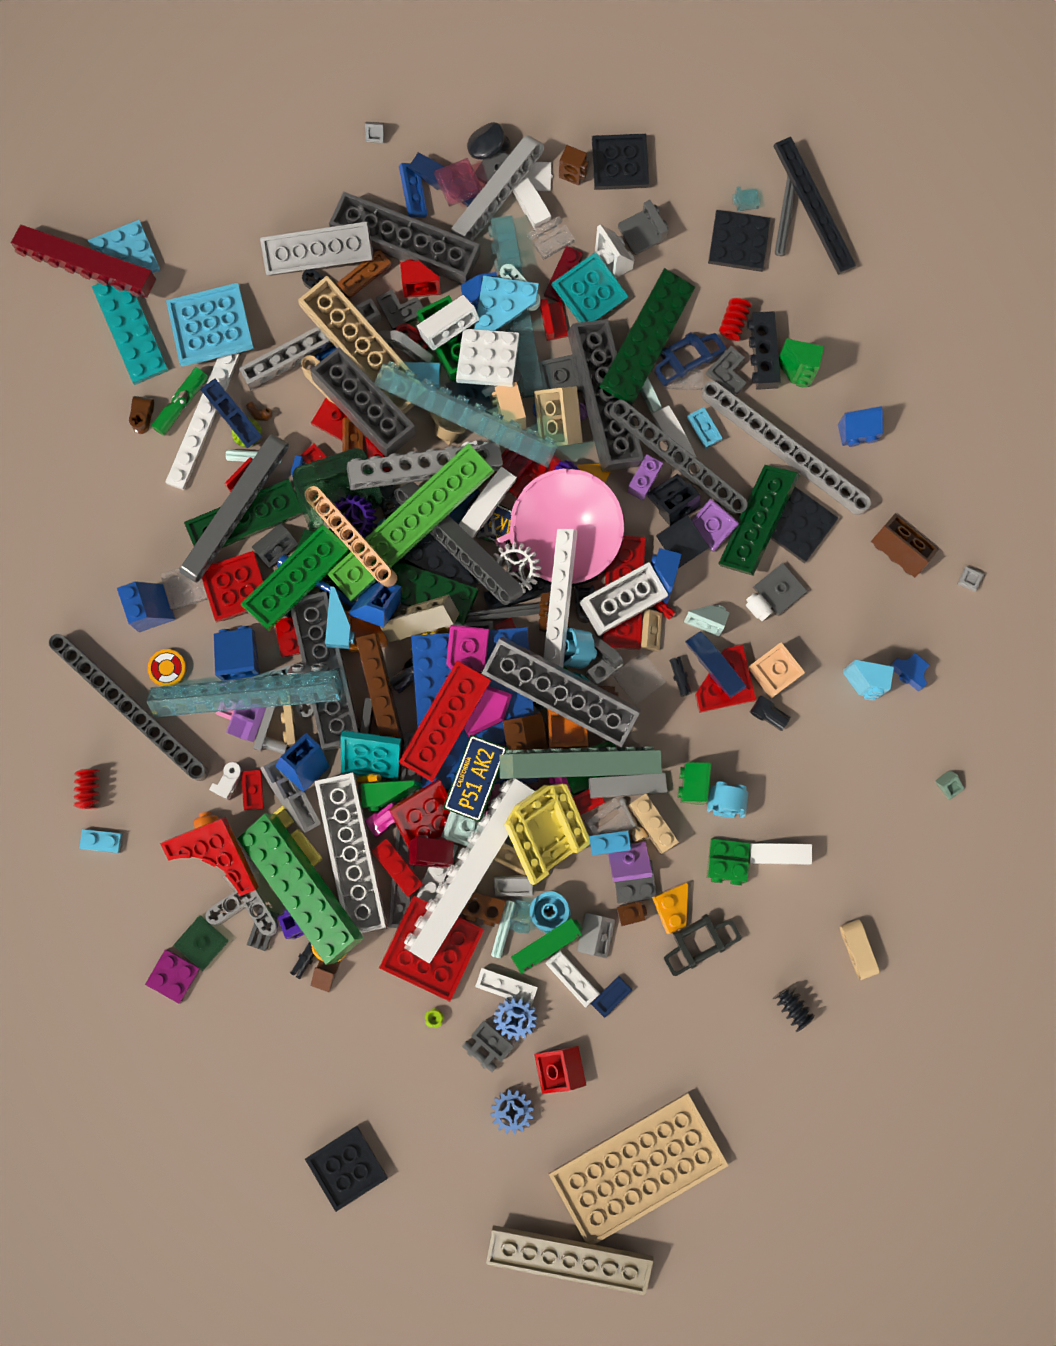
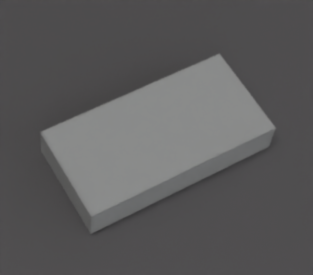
(513, 885)

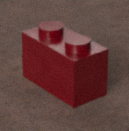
(431, 852)

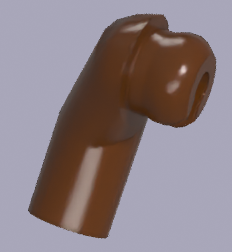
(261, 415)

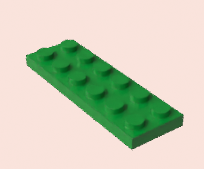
(295, 577)

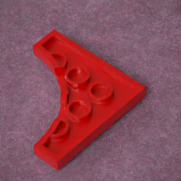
(216, 846)

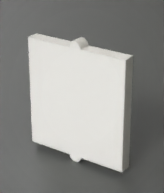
(540, 176)

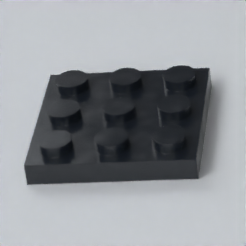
(620, 161)
(739, 240)
(802, 525)
(346, 1168)

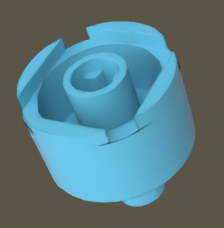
(579, 648)
(727, 800)
(544, 903)

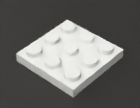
(487, 357)

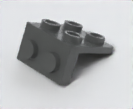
(644, 228)

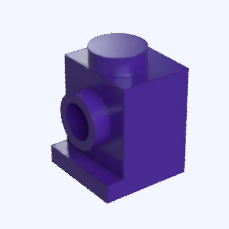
(288, 926)

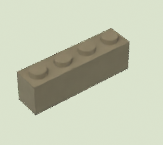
(421, 618)

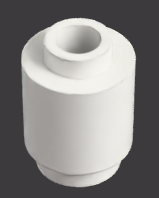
(759, 606)

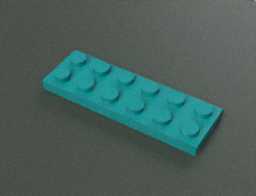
(130, 333)

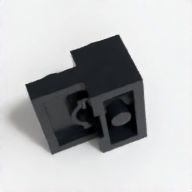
(674, 499)

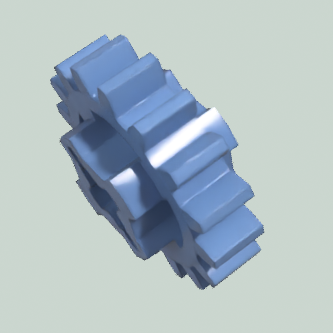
(513, 1010)
(521, 1111)

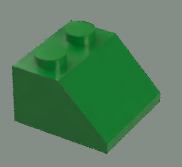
(694, 783)

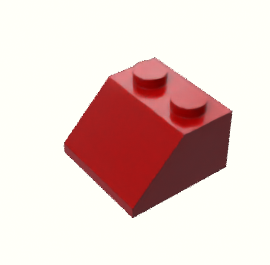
(418, 280)
(560, 1070)

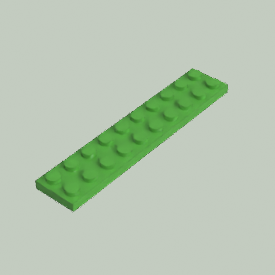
(414, 519)

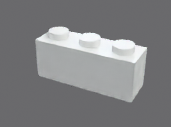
(448, 322)

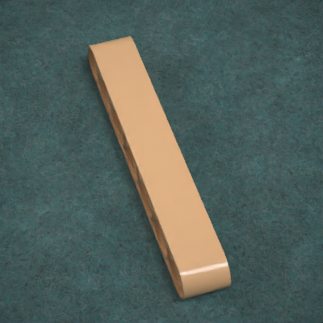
(357, 540)

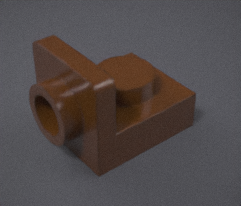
(631, 913)

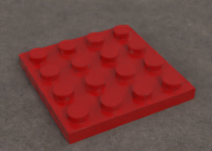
(448, 964)

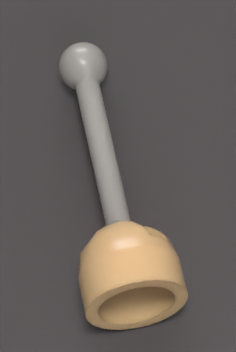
(638, 833)

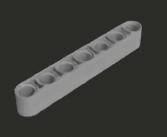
(498, 188)

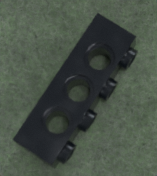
(764, 322)

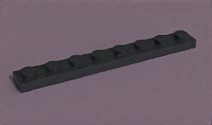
(814, 205)

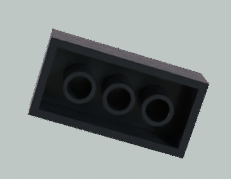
(435, 558)

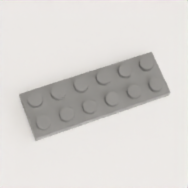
(317, 248)

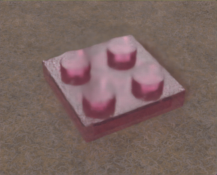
(458, 182)

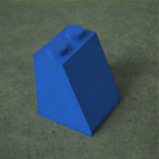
(145, 605)
(236, 654)

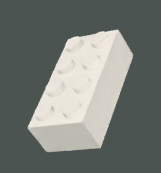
(623, 598)

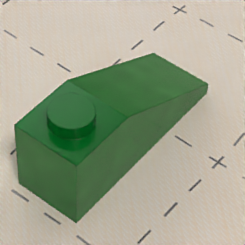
(382, 794)

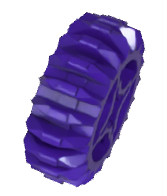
(353, 512)

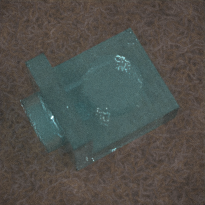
(745, 199)
(520, 917)

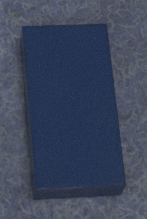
(611, 996)

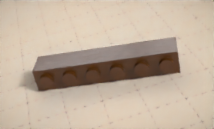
(379, 686)

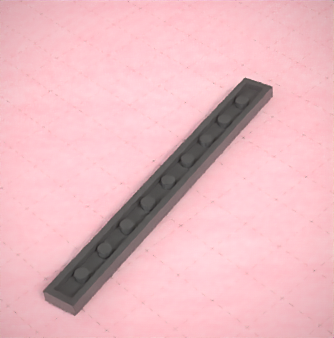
(398, 900)

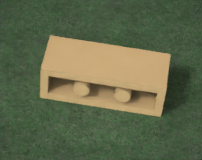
(653, 824)

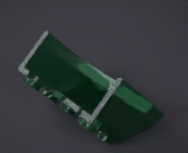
(331, 478)

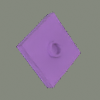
(714, 524)
(630, 863)

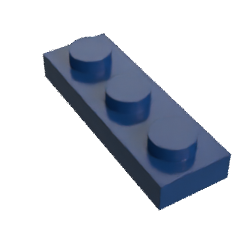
(413, 192)

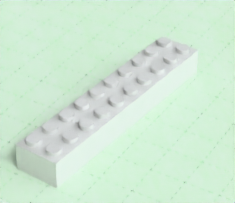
(466, 873)

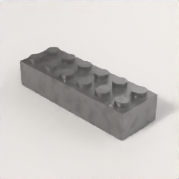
(363, 402)

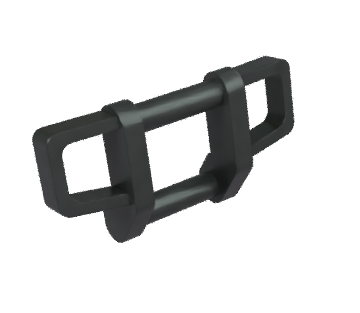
(718, 947)

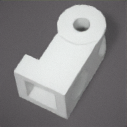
(600, 672)
(228, 782)

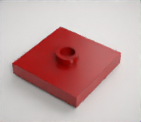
(329, 419)

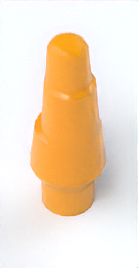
(369, 778)

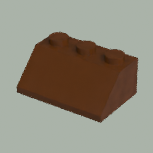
(904, 545)
(525, 733)

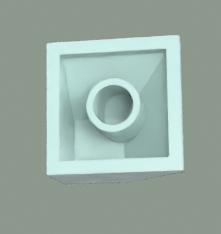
(709, 618)

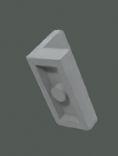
(596, 935)

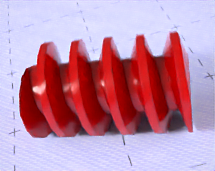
(733, 318)
(86, 788)

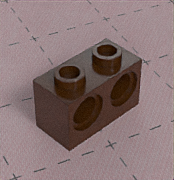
(573, 165)
(484, 903)

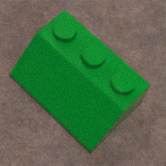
(800, 361)

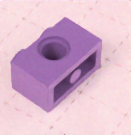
(644, 477)

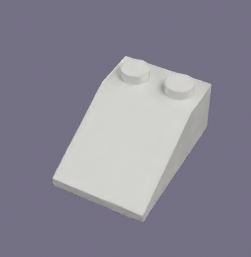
(612, 252)

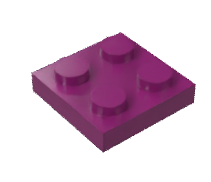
(172, 976)

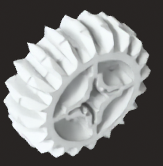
(522, 563)

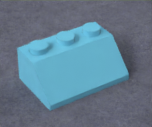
(869, 678)

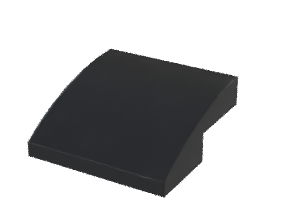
(683, 539)

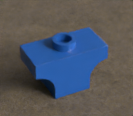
(911, 671)

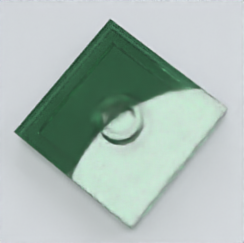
(201, 943)

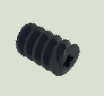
(794, 1008)

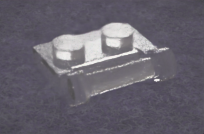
(619, 823)

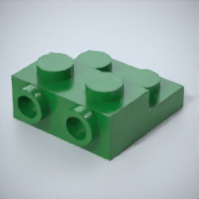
(728, 861)

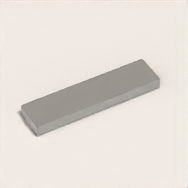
(627, 785)

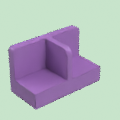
(246, 723)

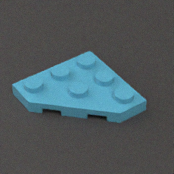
(127, 244)
(503, 301)

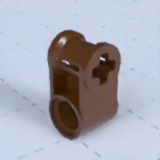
(141, 410)

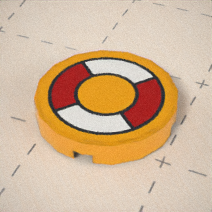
(167, 668)

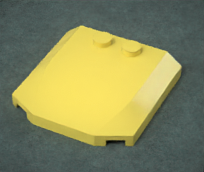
(546, 830)

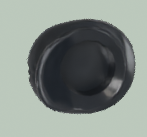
(487, 141)

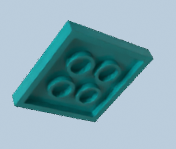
(589, 289)
(370, 754)

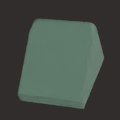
(950, 784)

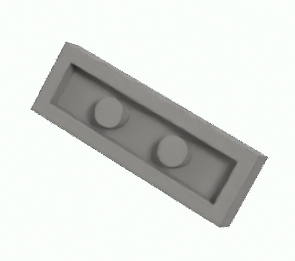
(266, 742)

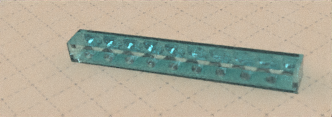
(507, 252)
(465, 414)
(245, 693)

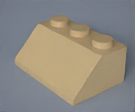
(559, 415)

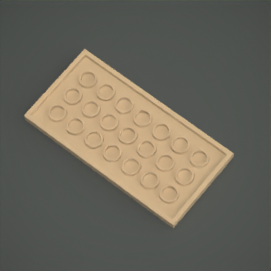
(638, 1170)

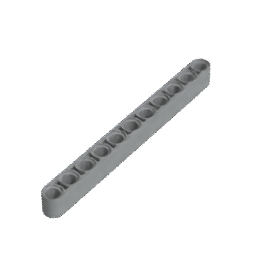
(795, 449)

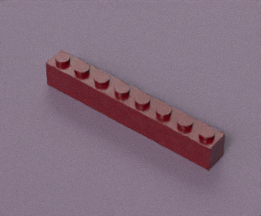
(83, 261)

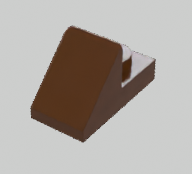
(324, 975)

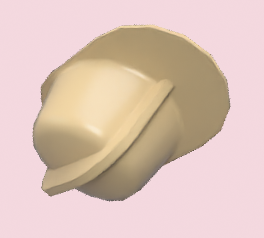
(446, 429)

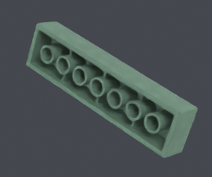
(580, 762)

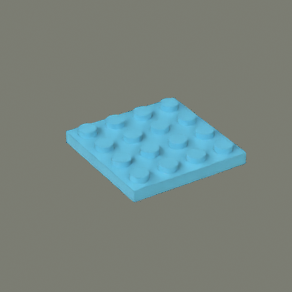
(209, 324)

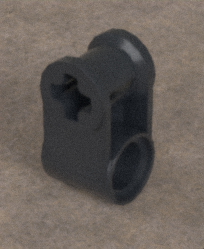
(581, 593)

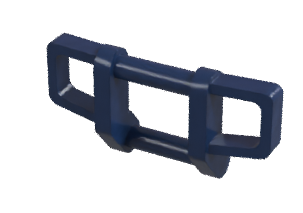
(692, 339)

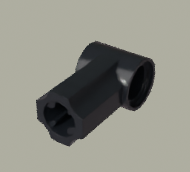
(404, 677)
(765, 710)

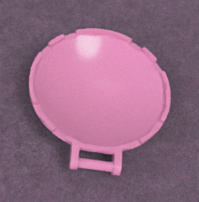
(567, 502)

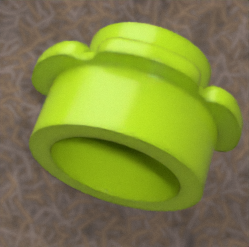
(434, 1023)

